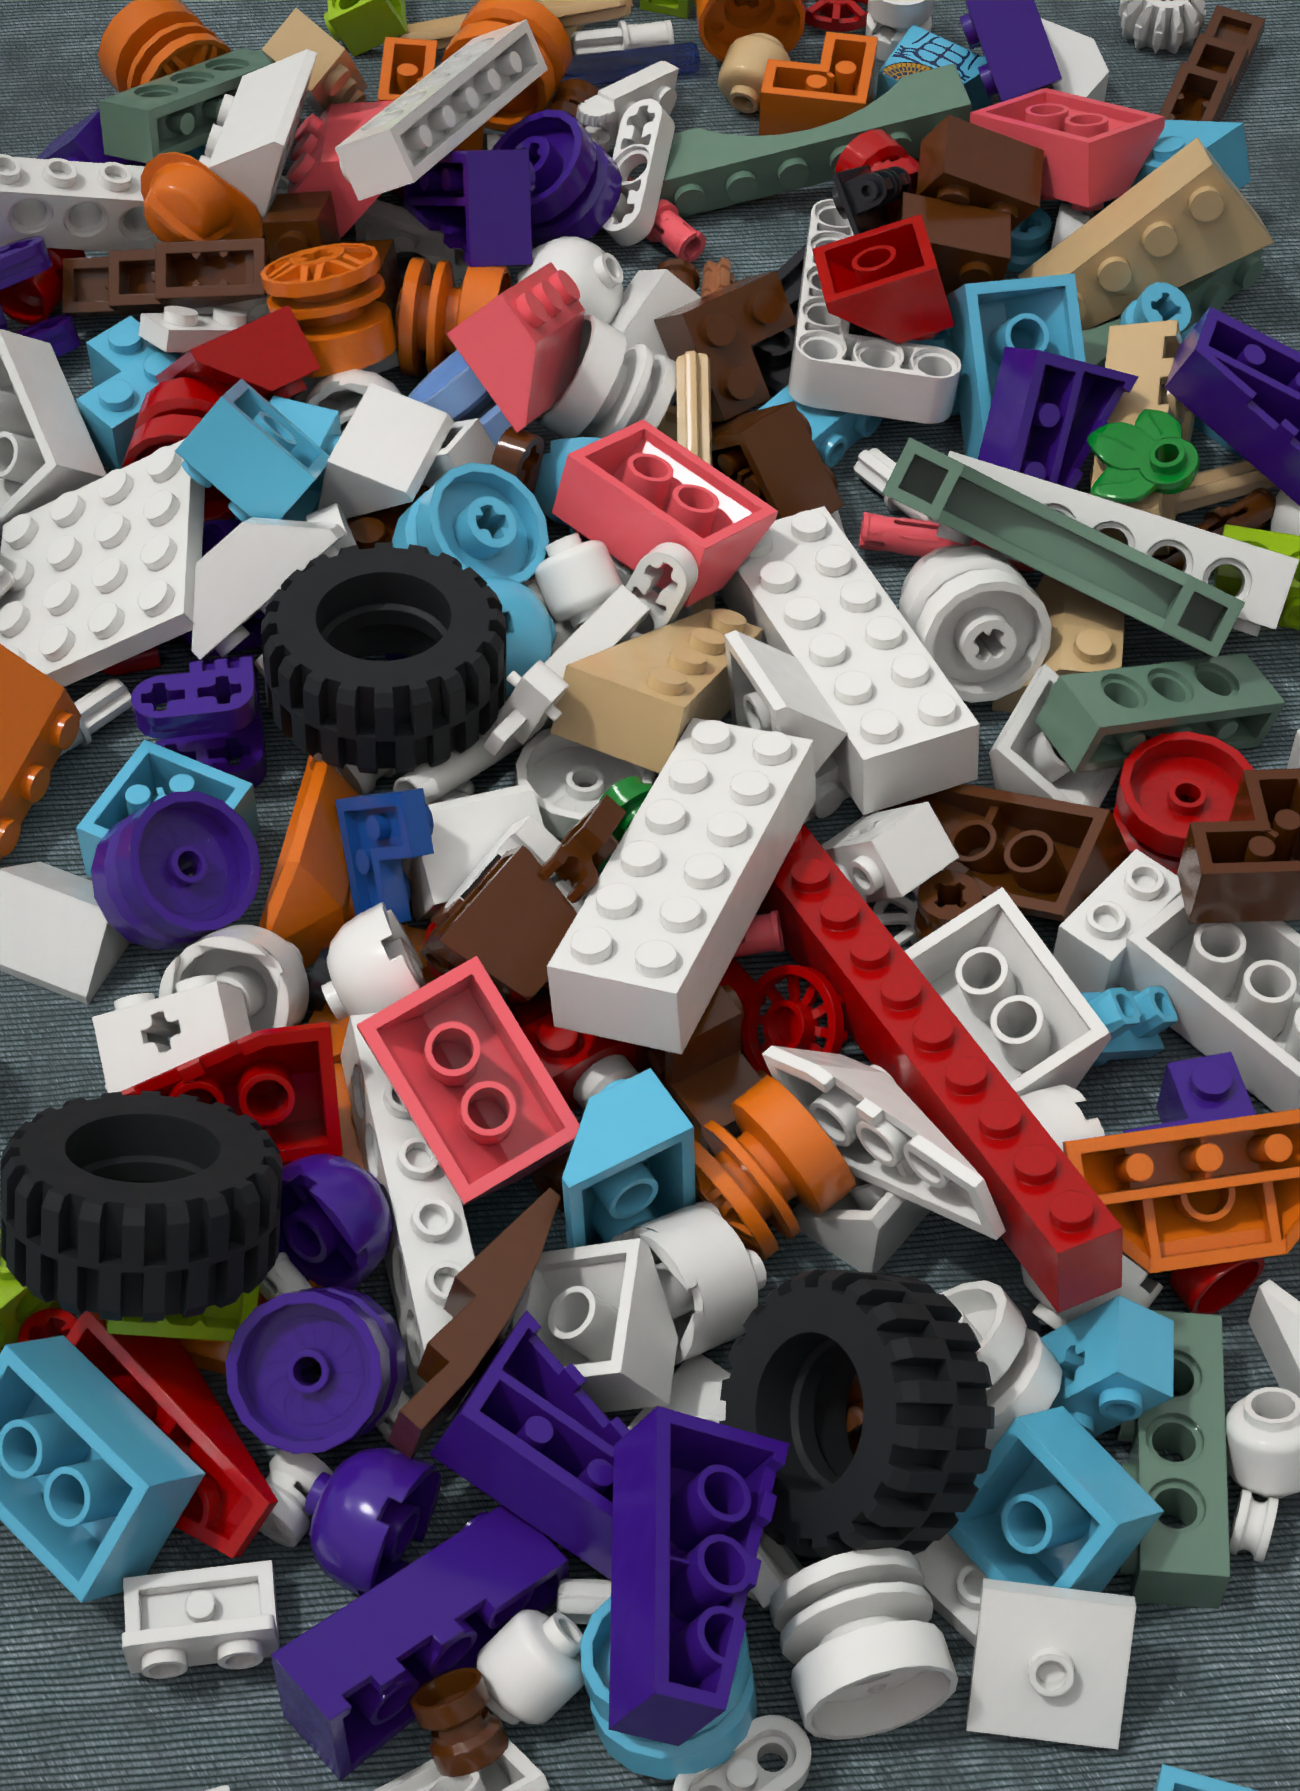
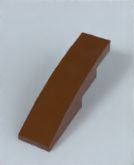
(1214, 67)
(170, 275)
(482, 1308)

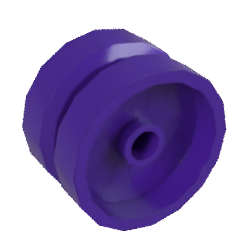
(574, 176)
(176, 870)
(282, 1345)

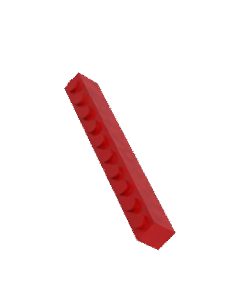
(907, 1029)

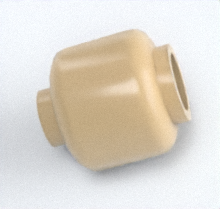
(745, 67)

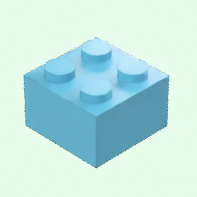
(251, 455)
(1053, 1507)

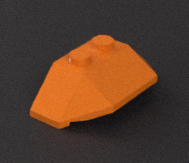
(311, 880)
(1199, 1189)

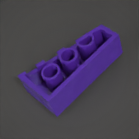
(682, 1565)
(355, 1672)

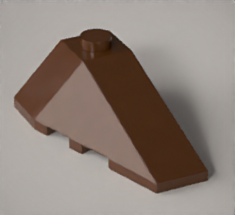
(1032, 846)

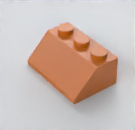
(34, 729)

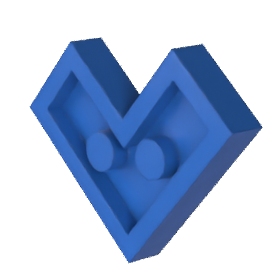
(375, 837)

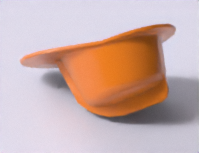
(194, 203)

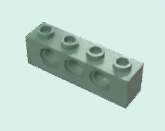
(175, 109)
(1107, 713)
(1190, 1562)

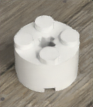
(253, 960)
(704, 1275)

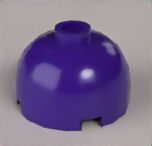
(333, 1220)
(370, 1515)

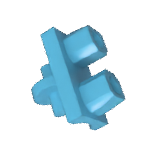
(1132, 1020)

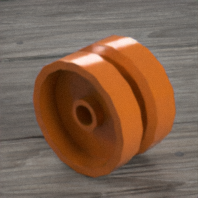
(550, 38)

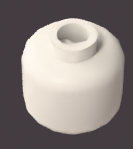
(576, 578)
(1265, 1442)
(532, 1667)

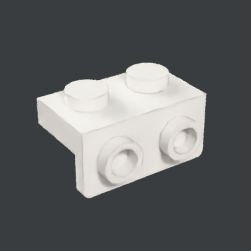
(200, 1619)

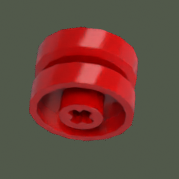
(168, 417)
(1175, 783)

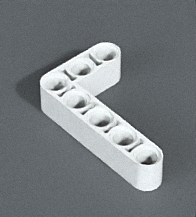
(860, 371)

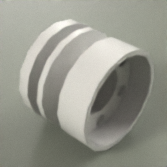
(611, 386)
(862, 1643)

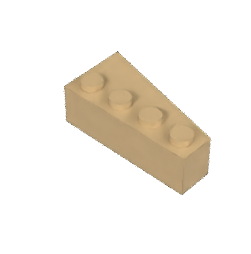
(1163, 229)
(1149, 353)
(647, 689)

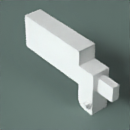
(542, 687)

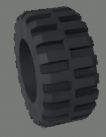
(384, 709)
(140, 1205)
(920, 1410)

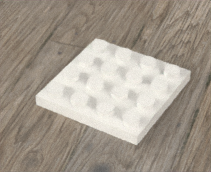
(104, 569)

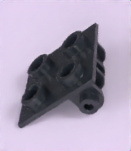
(863, 195)

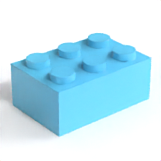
(84, 1469)

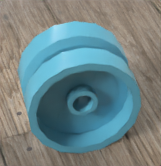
(480, 520)
(655, 1759)

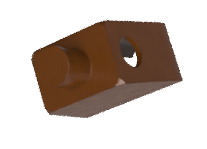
(510, 924)

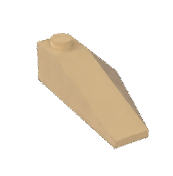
(1083, 635)

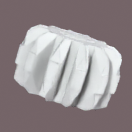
(1162, 22)

